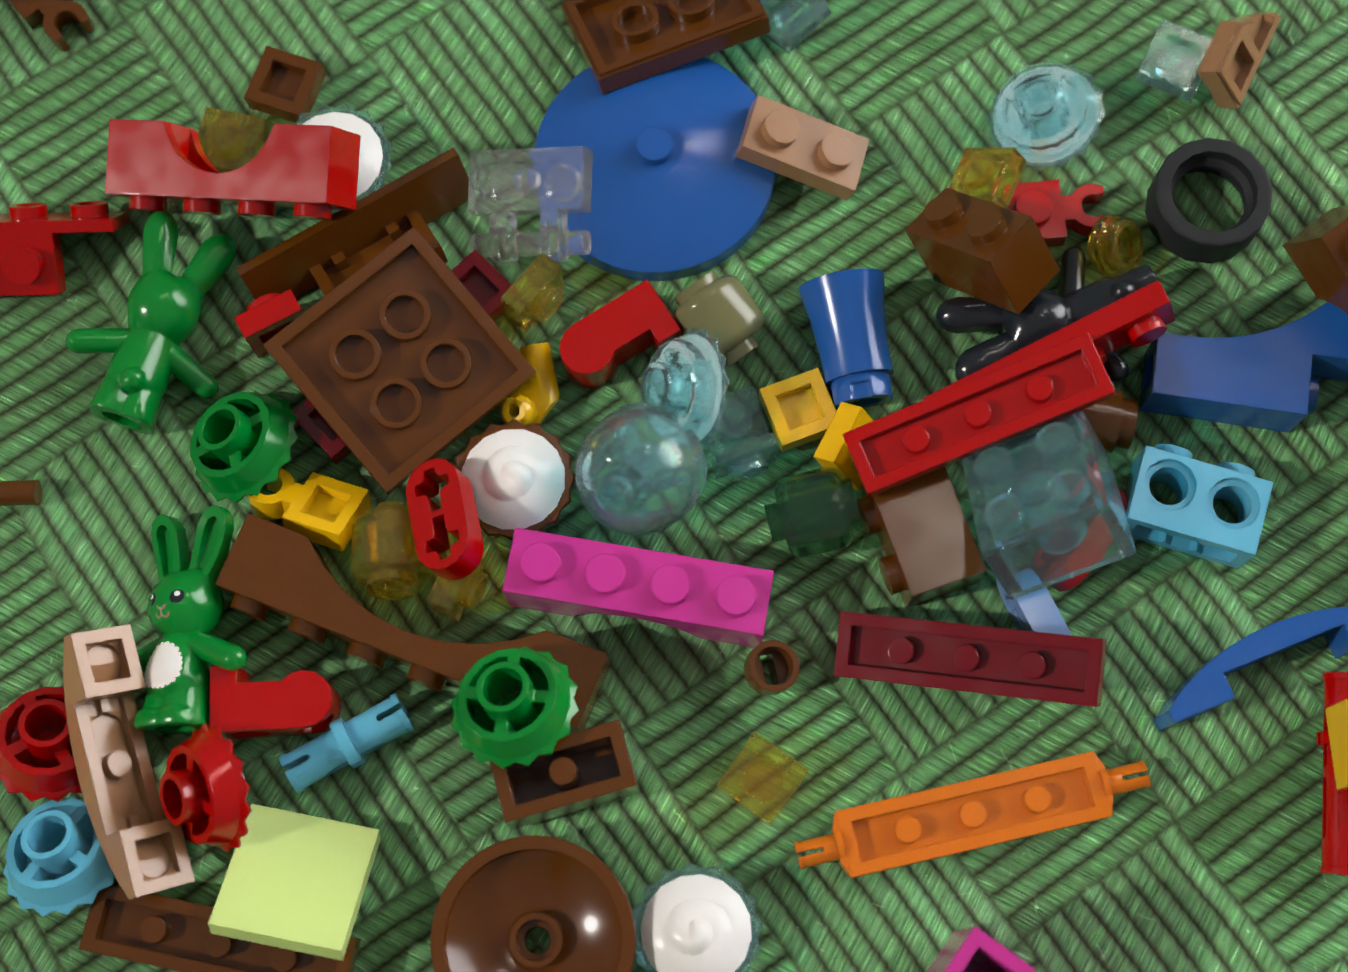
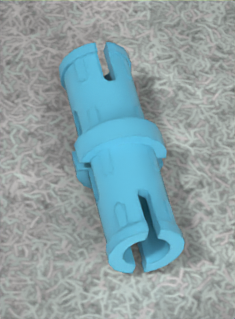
(346, 743)

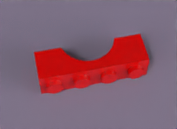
(296, 168)

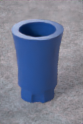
(851, 334)

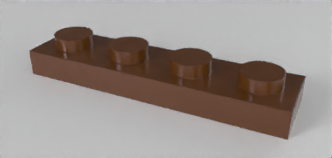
(178, 938)

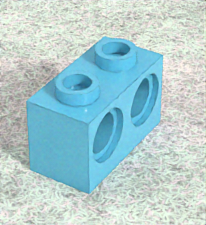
(1192, 522)

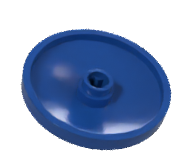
(663, 169)

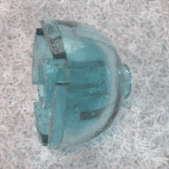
(640, 470)

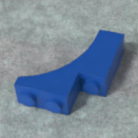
(1247, 379)

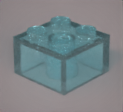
(1047, 506)

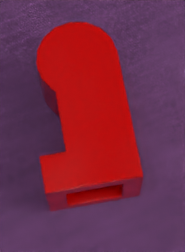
(616, 335)
(289, 707)

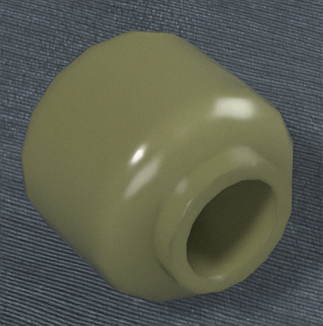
(724, 311)

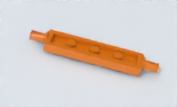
(972, 814)

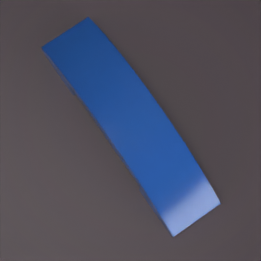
(1208, 686)

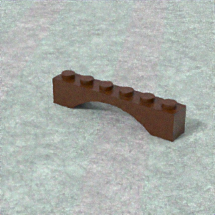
(288, 577)

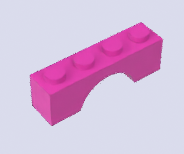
(605, 578)

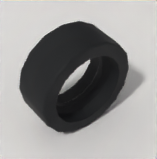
(1230, 163)

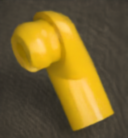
(540, 394)

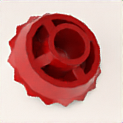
(37, 746)
(206, 790)

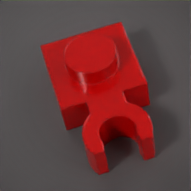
(1056, 212)

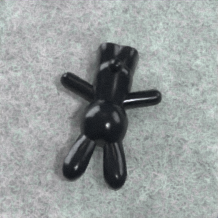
(1041, 316)

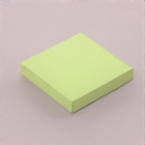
(295, 882)

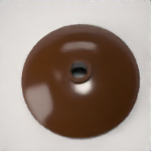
(530, 885)

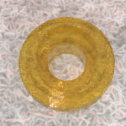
(1115, 245)

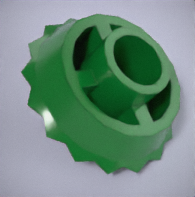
(242, 444)
(514, 706)

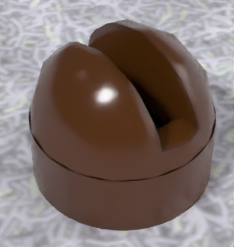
(782, 666)

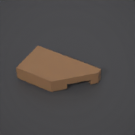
(1236, 55)

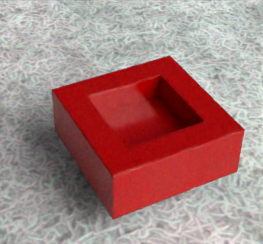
(267, 317)

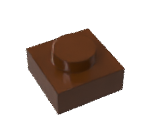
(284, 84)

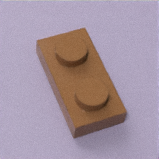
(802, 147)

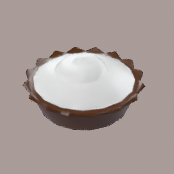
(517, 477)

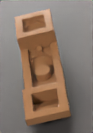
(115, 764)

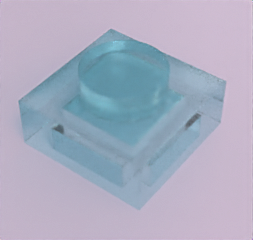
(793, 20)
(1174, 60)

